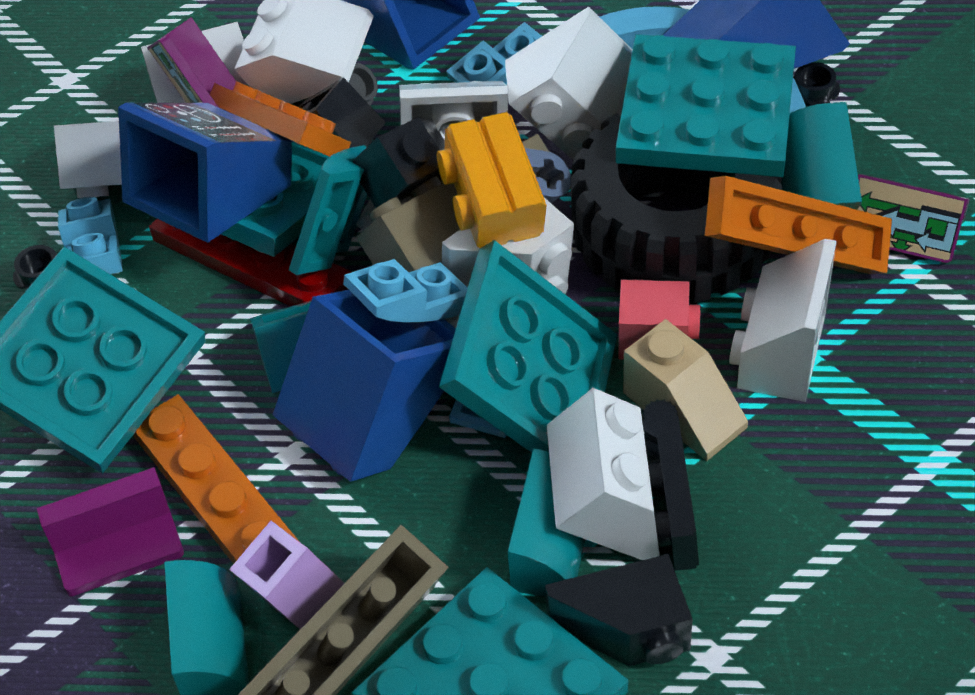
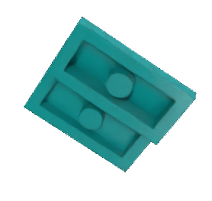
(331, 213)

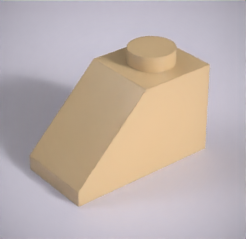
(679, 370)

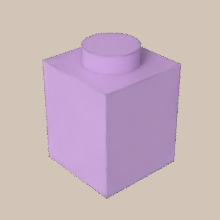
(286, 575)

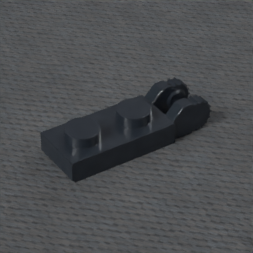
(670, 479)

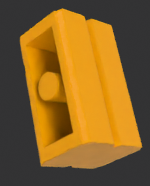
(492, 180)

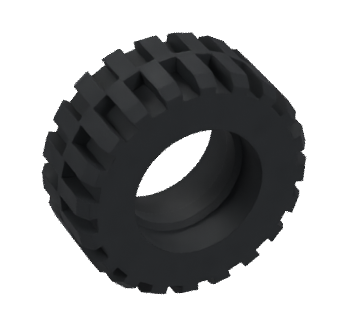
(649, 243)

